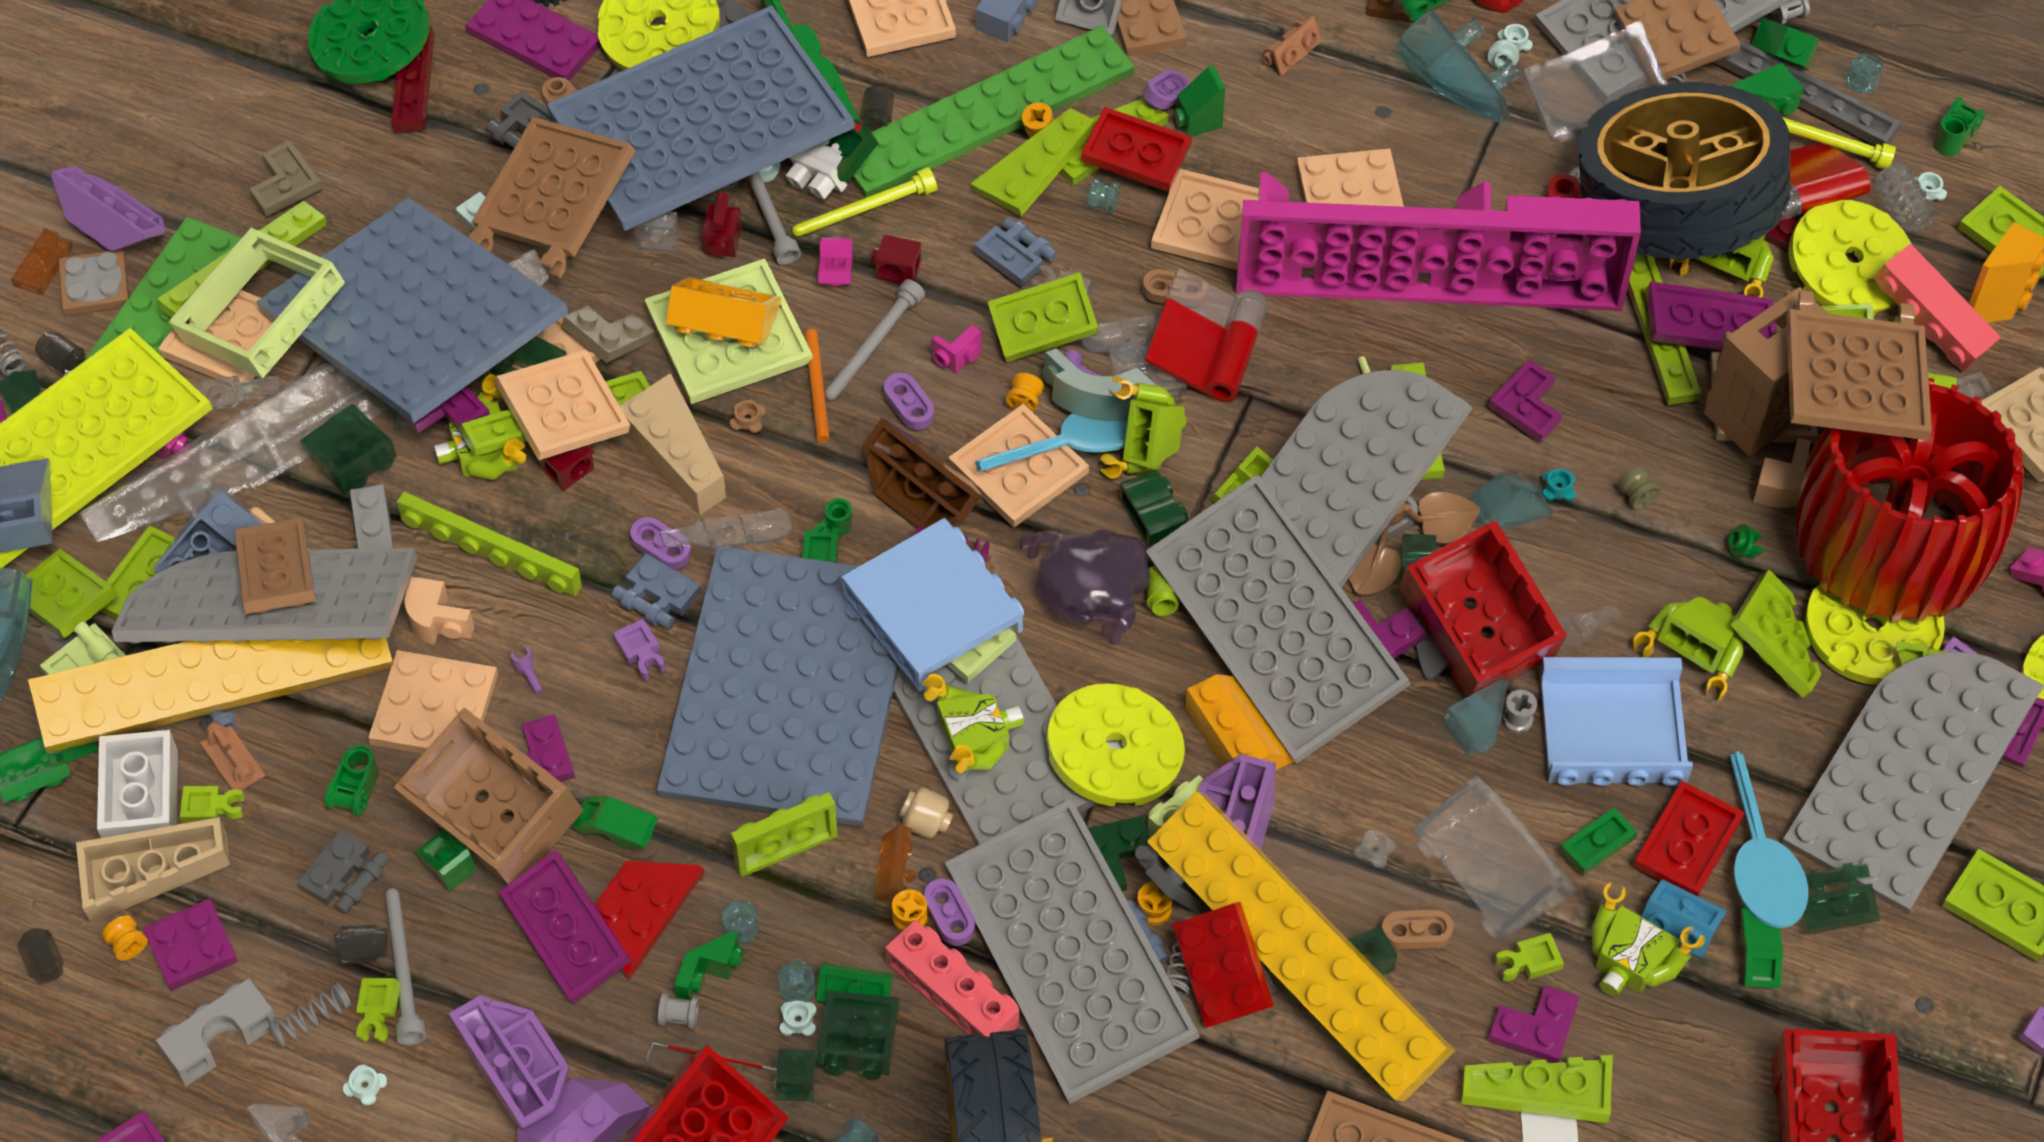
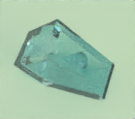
(1511, 502)
(1477, 718)

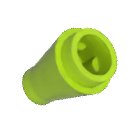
(1160, 595)

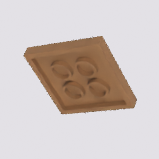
(1681, 32)

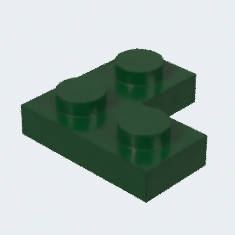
(1119, 841)

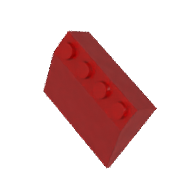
(709, 1105)

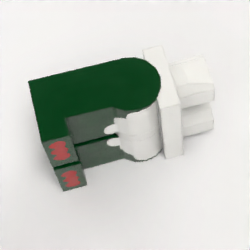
(832, 161)

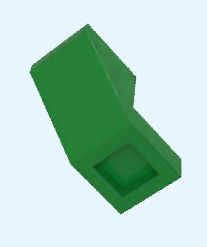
(617, 820)
(1761, 952)
(712, 958)

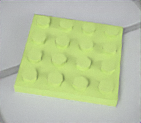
(719, 366)

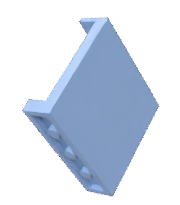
(930, 600)
(1613, 720)

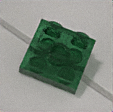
(349, 448)
(857, 1034)

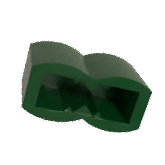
(1152, 506)

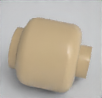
(925, 812)

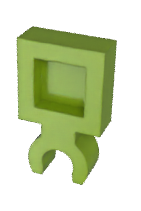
(207, 803)
(1534, 956)
(376, 1001)

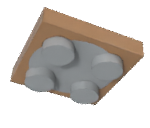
(93, 282)

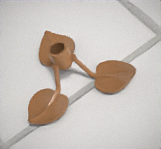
(1442, 515)

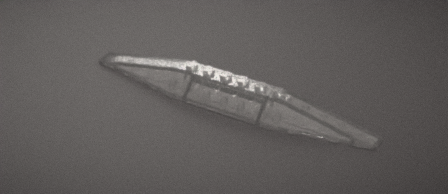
(248, 445)

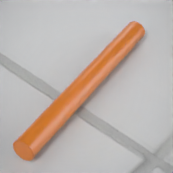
(817, 387)

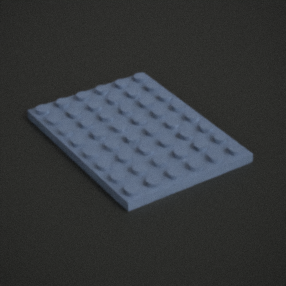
(707, 114)
(419, 310)
(779, 691)

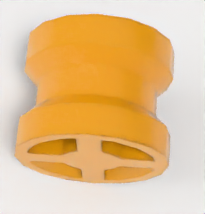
(1032, 113)
(1024, 391)
(1152, 895)
(906, 903)
(124, 938)

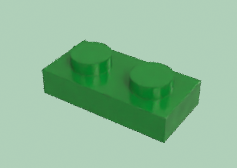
(1598, 841)
(852, 980)

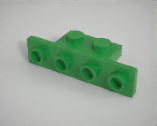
(30, 768)

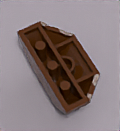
(916, 478)

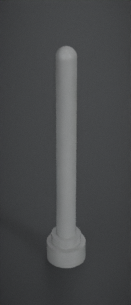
(785, 248)
(908, 296)
(410, 1028)

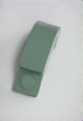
(1086, 393)

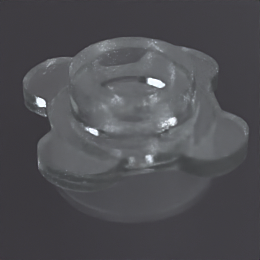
(1375, 839)

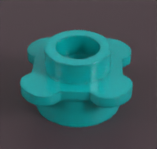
(1559, 477)

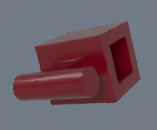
(722, 228)

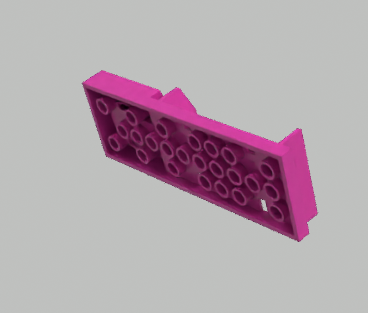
(1526, 256)

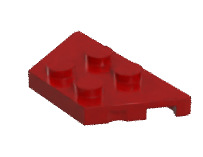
(644, 902)

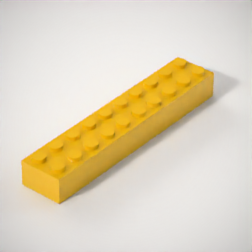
(190, 682)
(1303, 947)

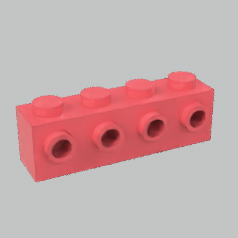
(1938, 307)
(950, 983)

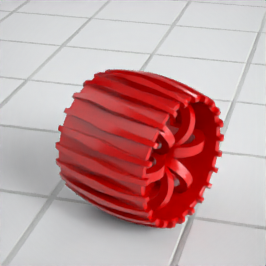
(1886, 552)

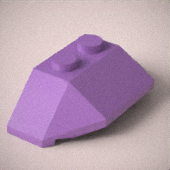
(104, 210)
(1244, 793)
(512, 1057)
(588, 1113)

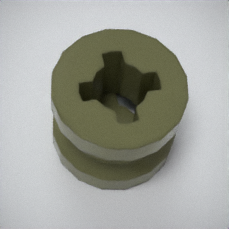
(1639, 488)

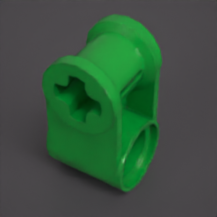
(1958, 127)
(351, 787)

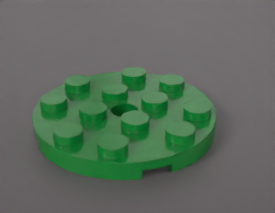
(348, 56)

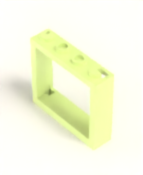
(232, 276)

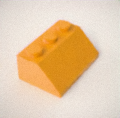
(2009, 275)
(722, 311)
(1232, 722)

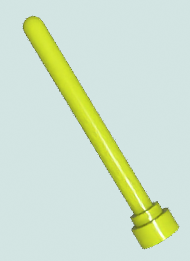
(1880, 154)
(922, 182)

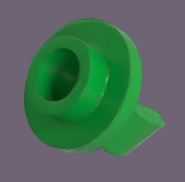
(1742, 542)

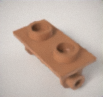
(1294, 47)
(231, 757)

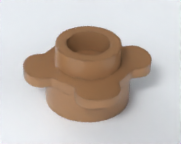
(747, 409)

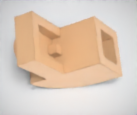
(1781, 481)
(431, 616)

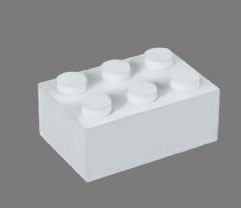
(137, 782)

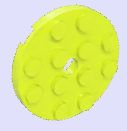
(630, 38)
(1820, 250)
(1856, 648)
(1107, 775)

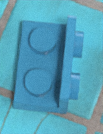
(1677, 909)

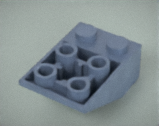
(25, 505)
(209, 529)

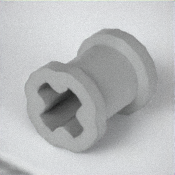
(1791, 10)
(1519, 711)
(678, 1011)

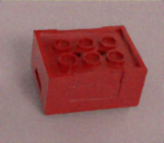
(1506, 600)
(1843, 1069)

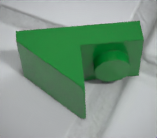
(447, 860)

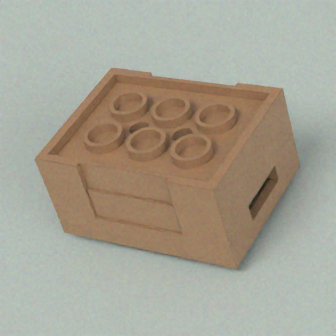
(1752, 379)
(476, 760)

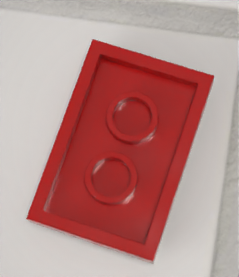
(1136, 148)
(1689, 839)
(1223, 965)

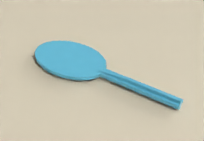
(1076, 432)
(1765, 870)

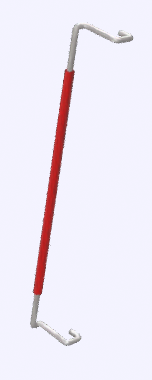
(725, 1058)

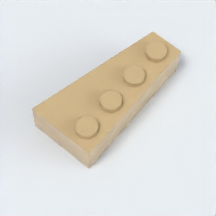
(674, 444)
(147, 863)

